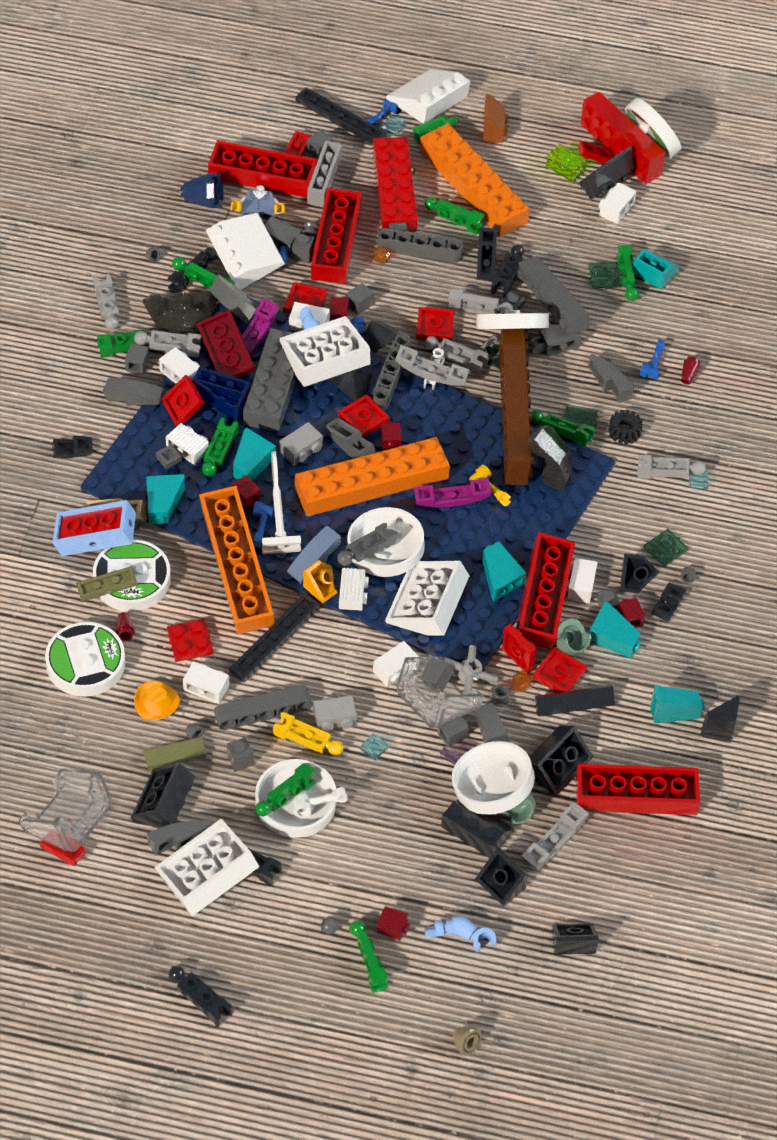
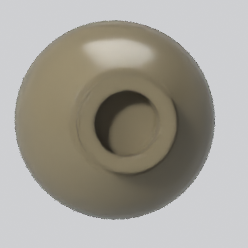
(467, 1039)

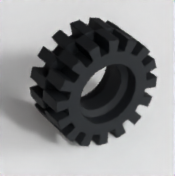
(622, 434)

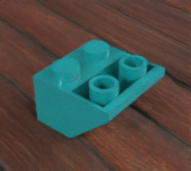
(654, 268)

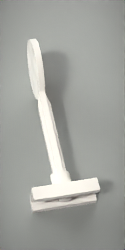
(281, 542)

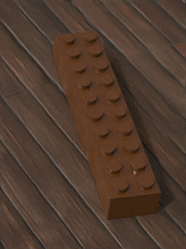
(515, 405)

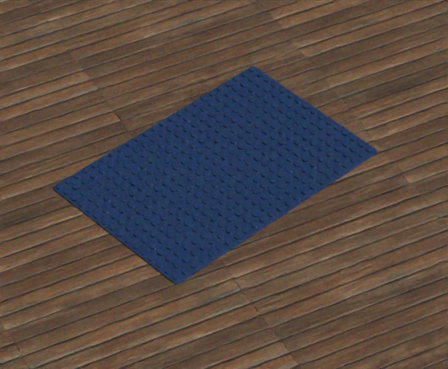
(469, 438)

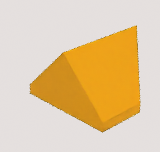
(319, 581)

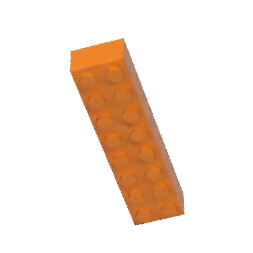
(474, 179)
(371, 476)
(236, 560)

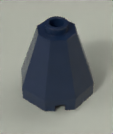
(204, 190)

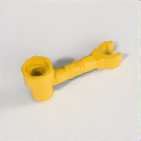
(483, 472)

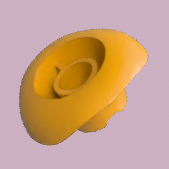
(155, 700)

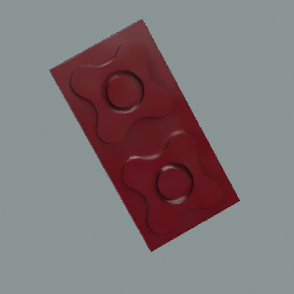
(226, 345)

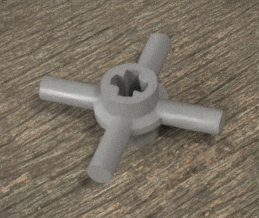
(470, 670)

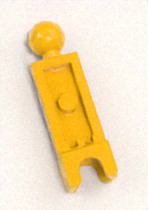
(306, 735)

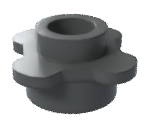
(500, 690)

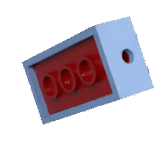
(94, 528)

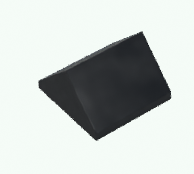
(721, 721)
(502, 877)
(574, 939)

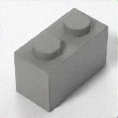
(301, 444)
(334, 713)

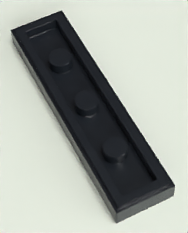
(574, 700)

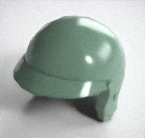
(572, 637)
(521, 812)

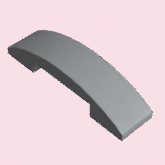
(429, 369)
(556, 837)

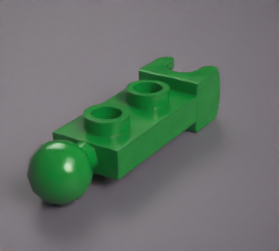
(456, 214)
(624, 261)
(196, 272)
(116, 343)
(569, 430)
(219, 446)
(287, 790)
(376, 973)

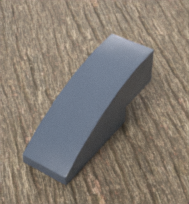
(317, 549)

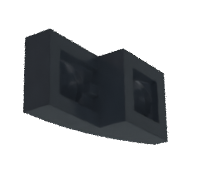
(77, 447)
(668, 602)

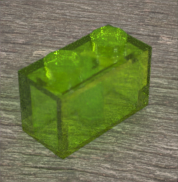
(566, 163)

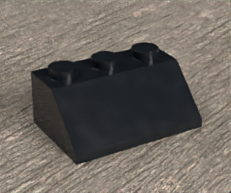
(608, 174)
(558, 757)
(163, 795)
(478, 830)

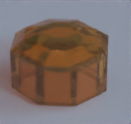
(381, 255)
(521, 681)

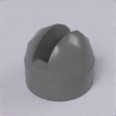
(155, 252)
(691, 575)
(194, 731)
(329, 926)

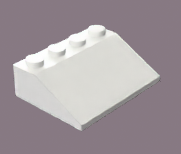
(430, 93)
(245, 249)
(325, 351)
(428, 597)
(207, 867)

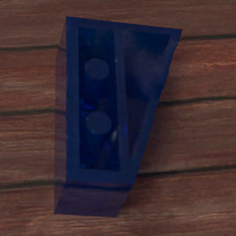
(222, 391)

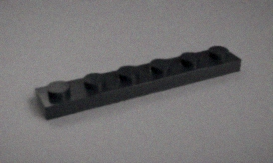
(339, 115)
(274, 638)

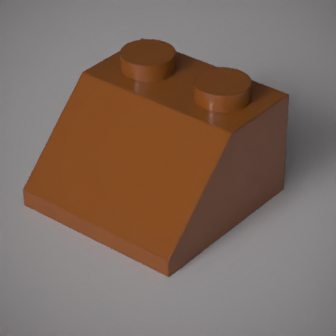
(494, 121)

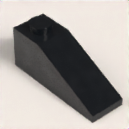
(486, 254)

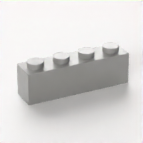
(324, 173)

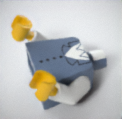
(258, 202)

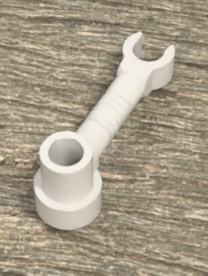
(438, 357)
(304, 804)

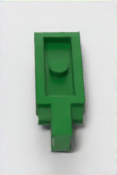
(432, 125)

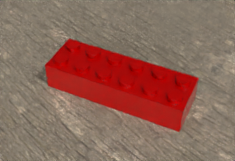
(619, 132)
(262, 167)
(394, 182)
(336, 236)
(545, 589)
(637, 789)

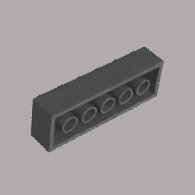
(271, 386)

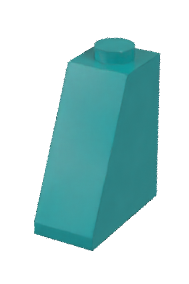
(252, 455)
(163, 496)
(501, 571)
(615, 632)
(675, 704)

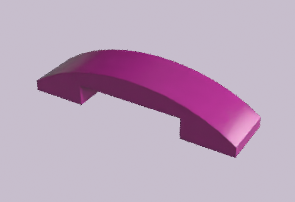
(259, 325)
(452, 496)

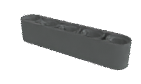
(420, 245)
(390, 373)
(262, 707)

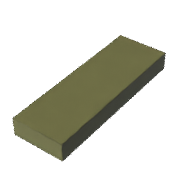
(106, 584)
(175, 753)

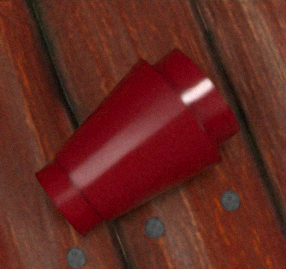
(690, 369)
(124, 627)

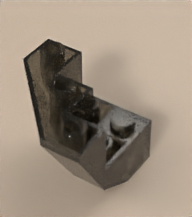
(180, 312)
(549, 445)

